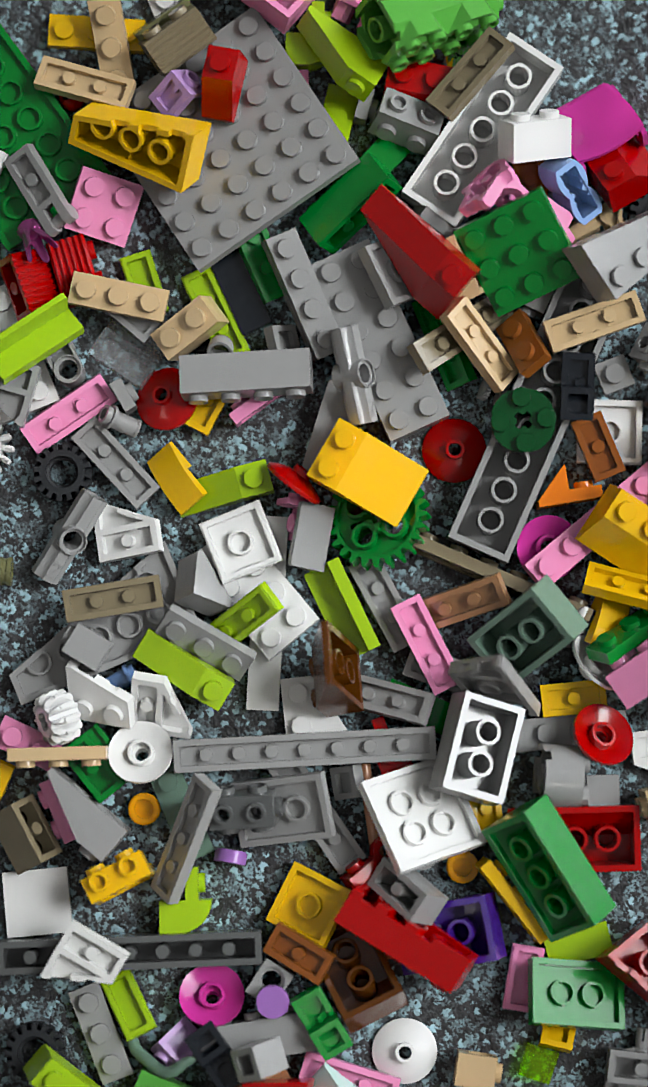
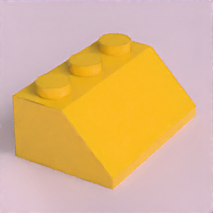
(618, 530)

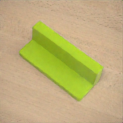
(37, 337)
(341, 605)

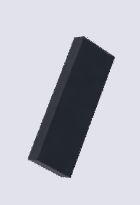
(241, 293)

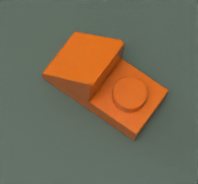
(559, 493)

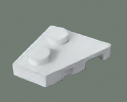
(99, 699)
(158, 704)
(85, 956)

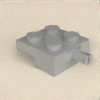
(628, 1065)

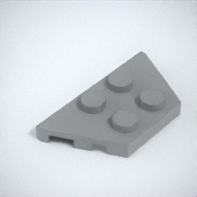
(495, 679)

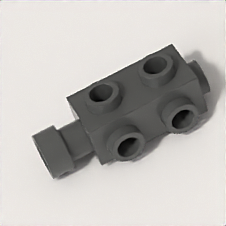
(239, 808)

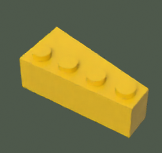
(143, 142)

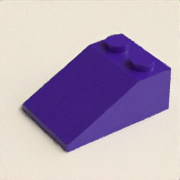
(475, 924)

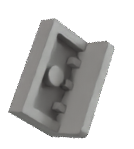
(406, 122)

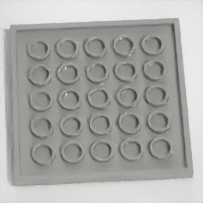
(261, 164)

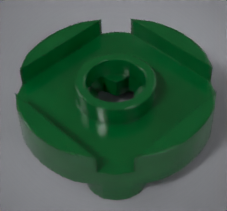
(525, 439)

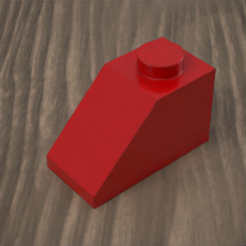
(222, 83)

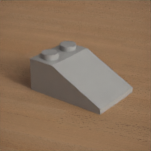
(91, 822)

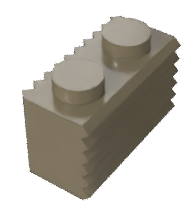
(177, 39)

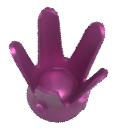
(32, 235)

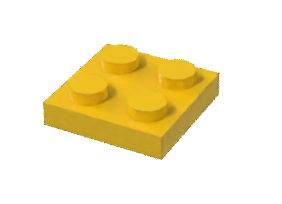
(309, 903)

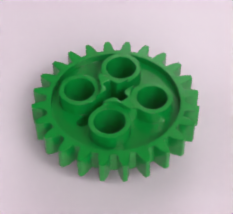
(383, 545)

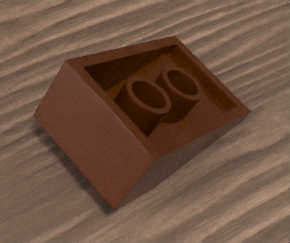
(335, 673)
(361, 981)

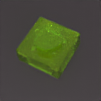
(538, 1063)

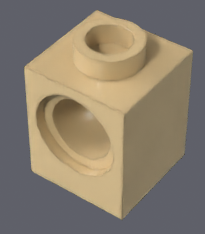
(476, 1069)

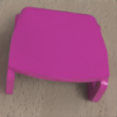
(601, 123)

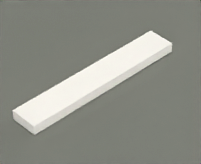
(263, 674)

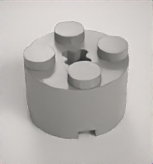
(561, 774)

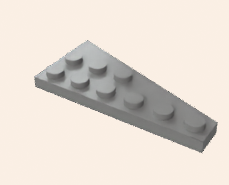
(46, 667)

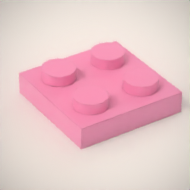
(104, 206)

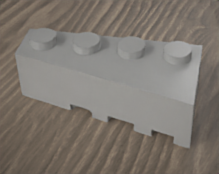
(612, 259)

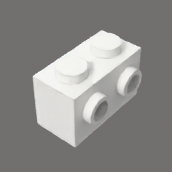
(534, 136)

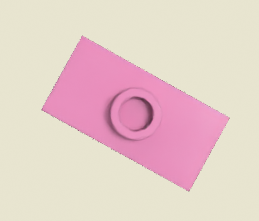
(516, 983)

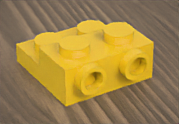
(110, 881)

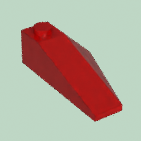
(422, 256)

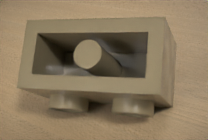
(27, 835)

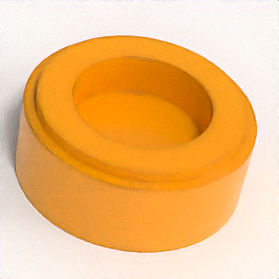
(144, 808)
(461, 867)

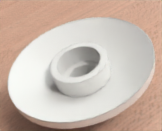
(590, 669)
(129, 743)
(402, 1033)

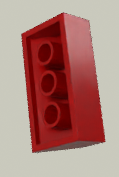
(605, 835)

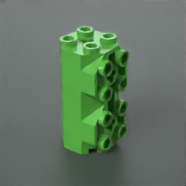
(412, 29)

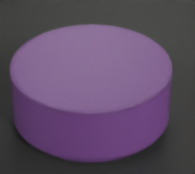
(230, 856)
(272, 1001)

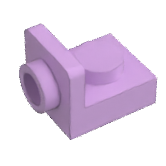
(176, 91)
(172, 1044)

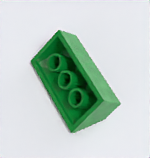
(549, 869)

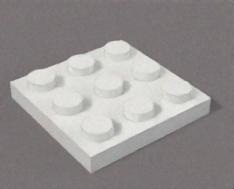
(419, 822)

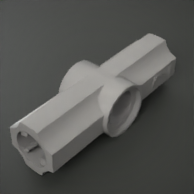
(353, 375)
(59, 554)

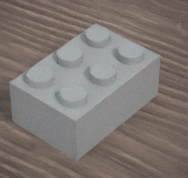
(477, 748)

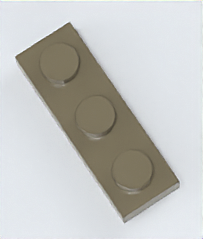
(470, 74)
(112, 598)

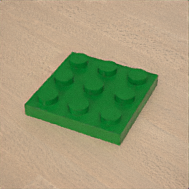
(518, 251)

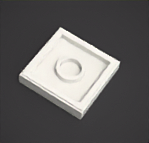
(625, 426)
(241, 542)
(37, 902)

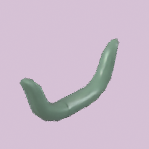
(154, 1065)

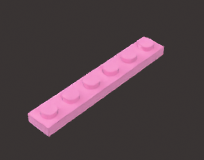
(565, 549)

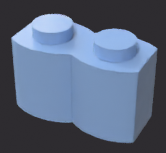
(570, 188)

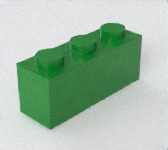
(337, 212)

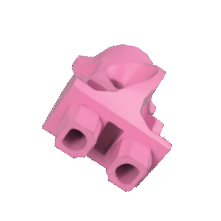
(499, 185)

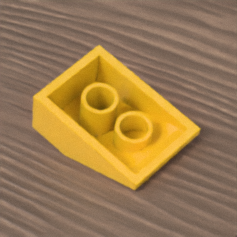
(367, 472)

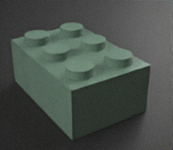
(530, 628)

